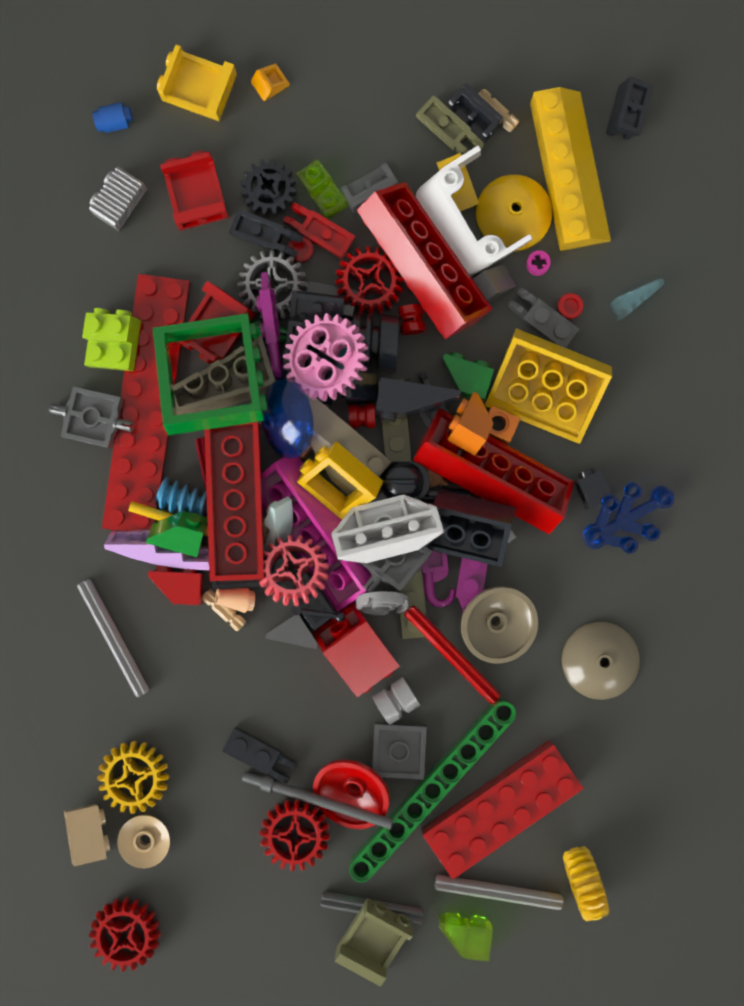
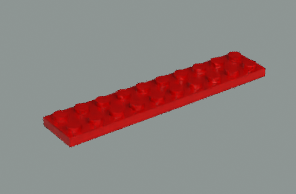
(141, 454)

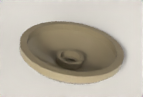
(509, 635)
(583, 655)

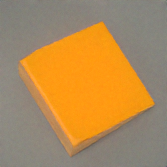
(269, 81)

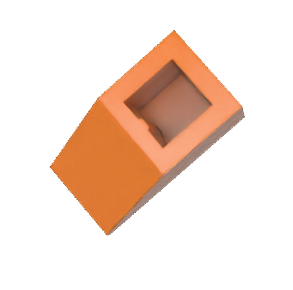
(471, 426)

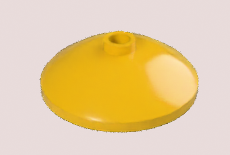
(496, 215)

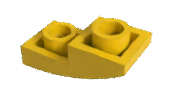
(465, 196)

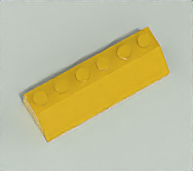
(569, 168)

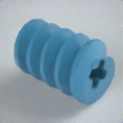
(181, 498)

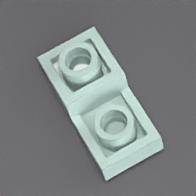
(278, 521)

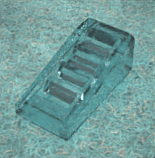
(628, 302)

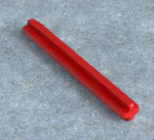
(452, 654)

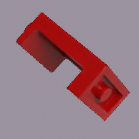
(194, 190)
(215, 305)

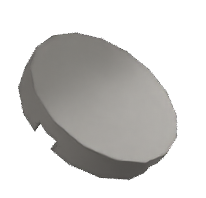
(382, 602)

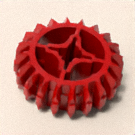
(380, 262)
(293, 857)
(111, 953)

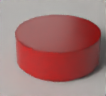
(304, 249)
(570, 306)

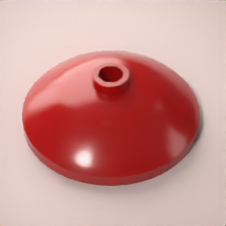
(354, 785)

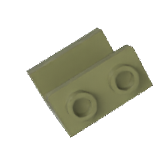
(373, 941)

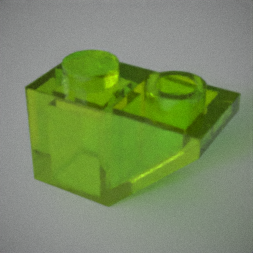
(468, 936)

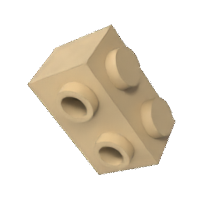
(86, 834)

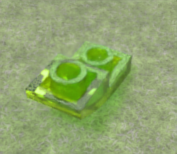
(322, 189)

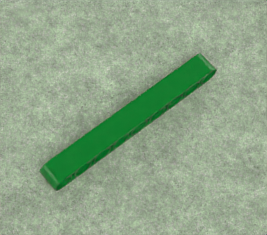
(427, 801)

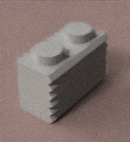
(117, 198)

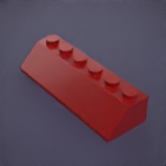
(497, 475)

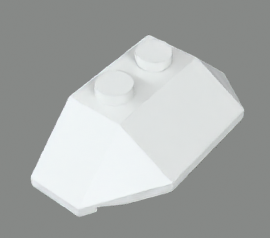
(386, 529)

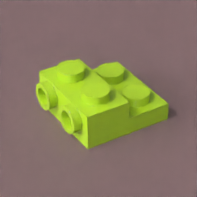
(111, 339)

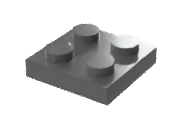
(399, 750)

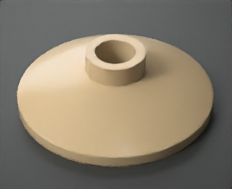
(137, 852)

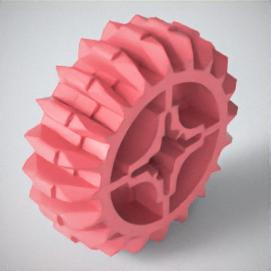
(284, 550)

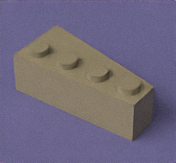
(222, 383)

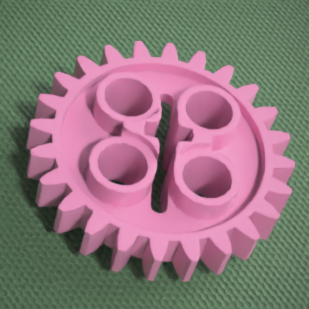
(338, 336)

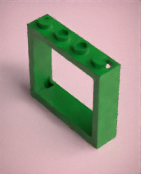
(212, 418)

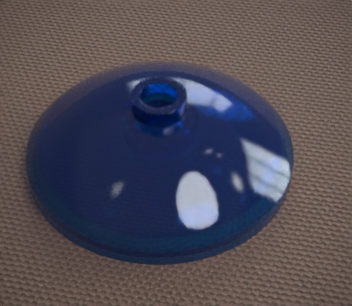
(288, 419)

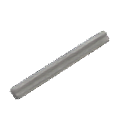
(113, 637)
(499, 892)

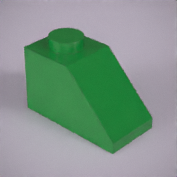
(179, 533)

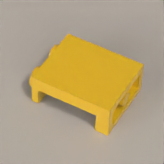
(196, 83)

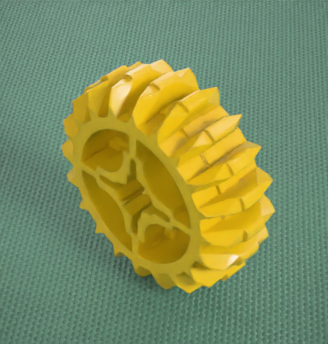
(136, 788)
(586, 883)

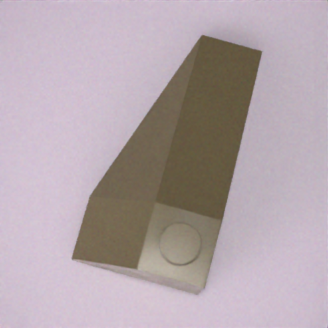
(331, 428)

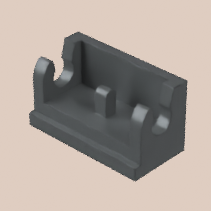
(361, 189)

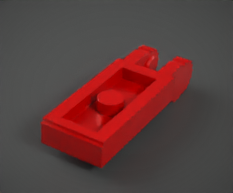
(321, 231)

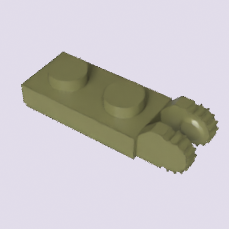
(447, 125)

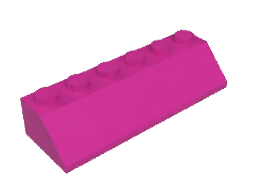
(317, 523)

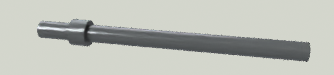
(270, 784)

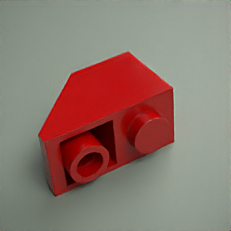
(179, 587)

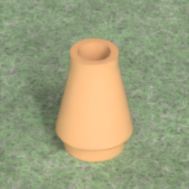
(238, 599)

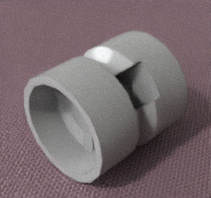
(396, 700)

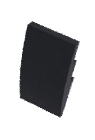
(305, 306)

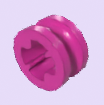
(532, 269)

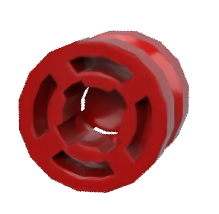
(411, 319)
(362, 415)

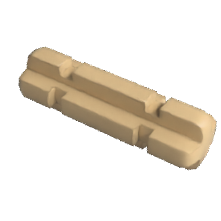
(509, 121)
(225, 613)

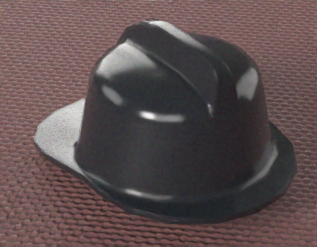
(405, 479)

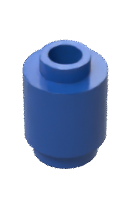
(112, 117)

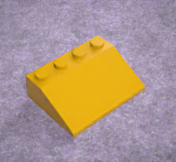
(549, 386)

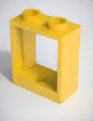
(350, 468)

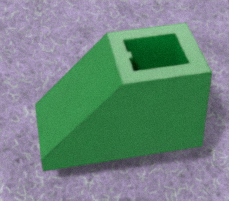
(468, 376)

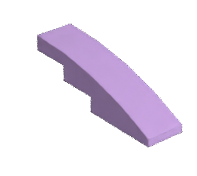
(134, 545)

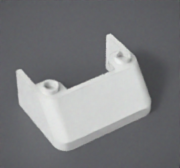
(442, 210)

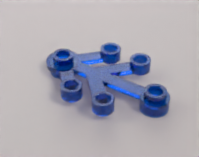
(625, 518)

